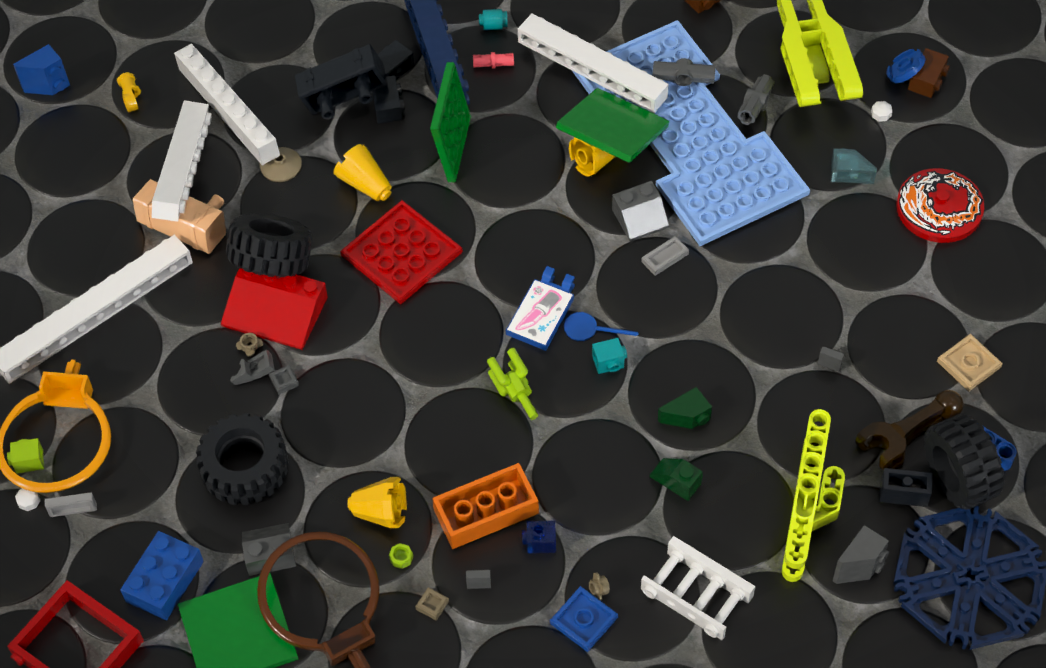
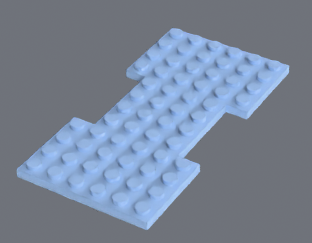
(715, 171)

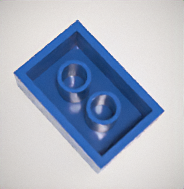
(162, 575)

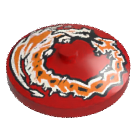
(940, 205)

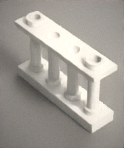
(699, 565)

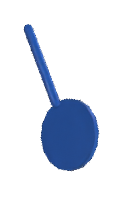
(583, 326)

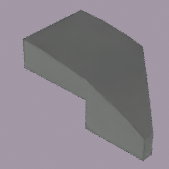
(255, 368)

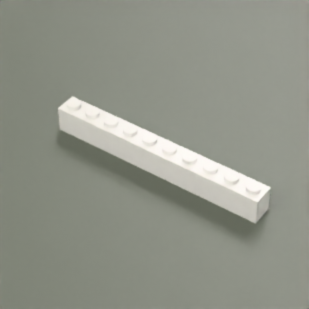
(93, 308)

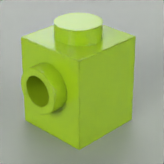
(26, 455)

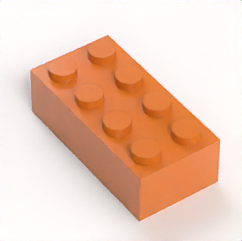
(485, 505)

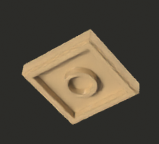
(969, 362)

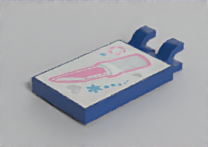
(542, 310)

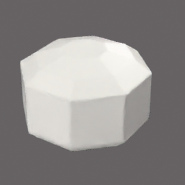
(881, 111)
(27, 499)

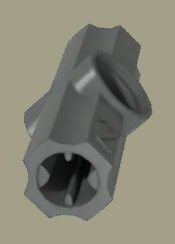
(684, 72)
(756, 99)

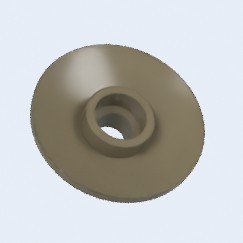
(285, 169)

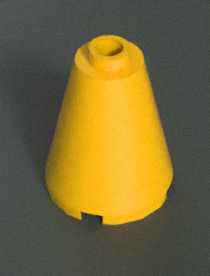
(588, 157)
(363, 173)

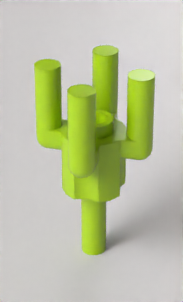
(513, 382)

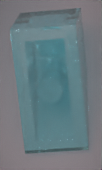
(851, 167)

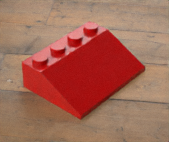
(275, 307)

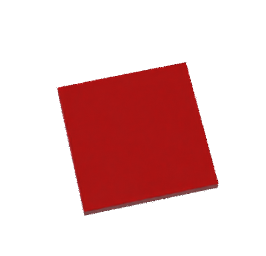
(401, 252)

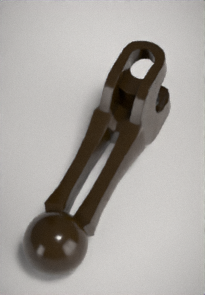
(898, 435)

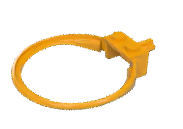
(60, 390)

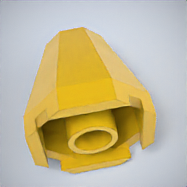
(380, 502)

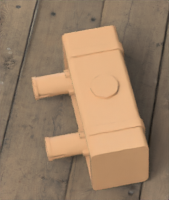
(199, 226)

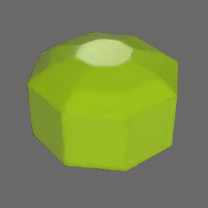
(401, 555)

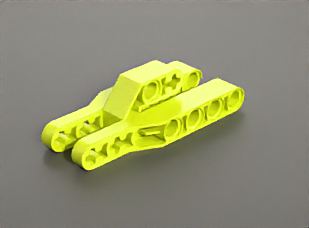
(806, 59)
(805, 514)

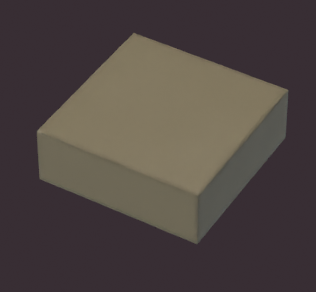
(432, 603)

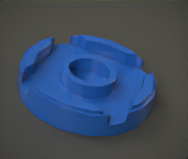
(905, 66)

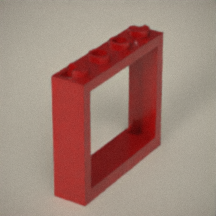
(67, 592)

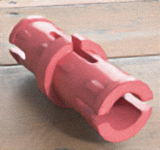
(493, 60)

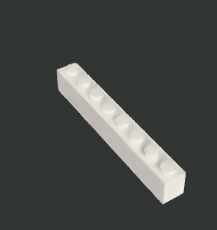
(593, 63)
(227, 104)
(181, 161)

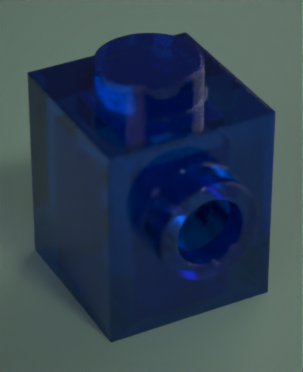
(540, 537)

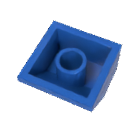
(42, 72)

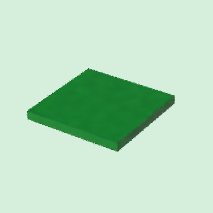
(450, 122)
(612, 125)
(230, 630)

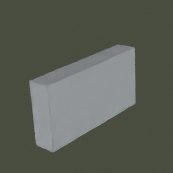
(665, 255)
(70, 504)

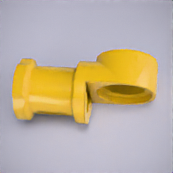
(130, 90)

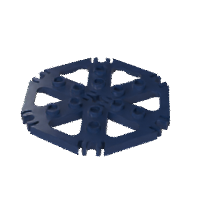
(973, 560)

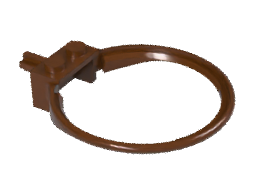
(349, 642)

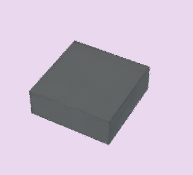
(830, 359)
(283, 379)
(478, 579)

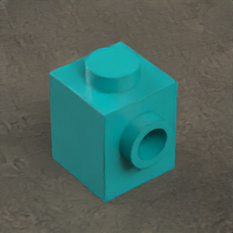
(609, 355)

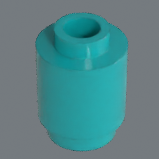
(493, 19)

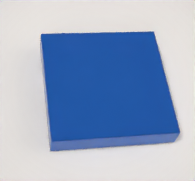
(583, 619)

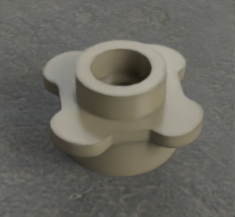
(249, 338)
(599, 586)

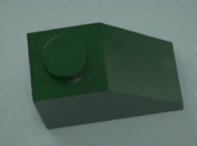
(686, 410)
(678, 476)

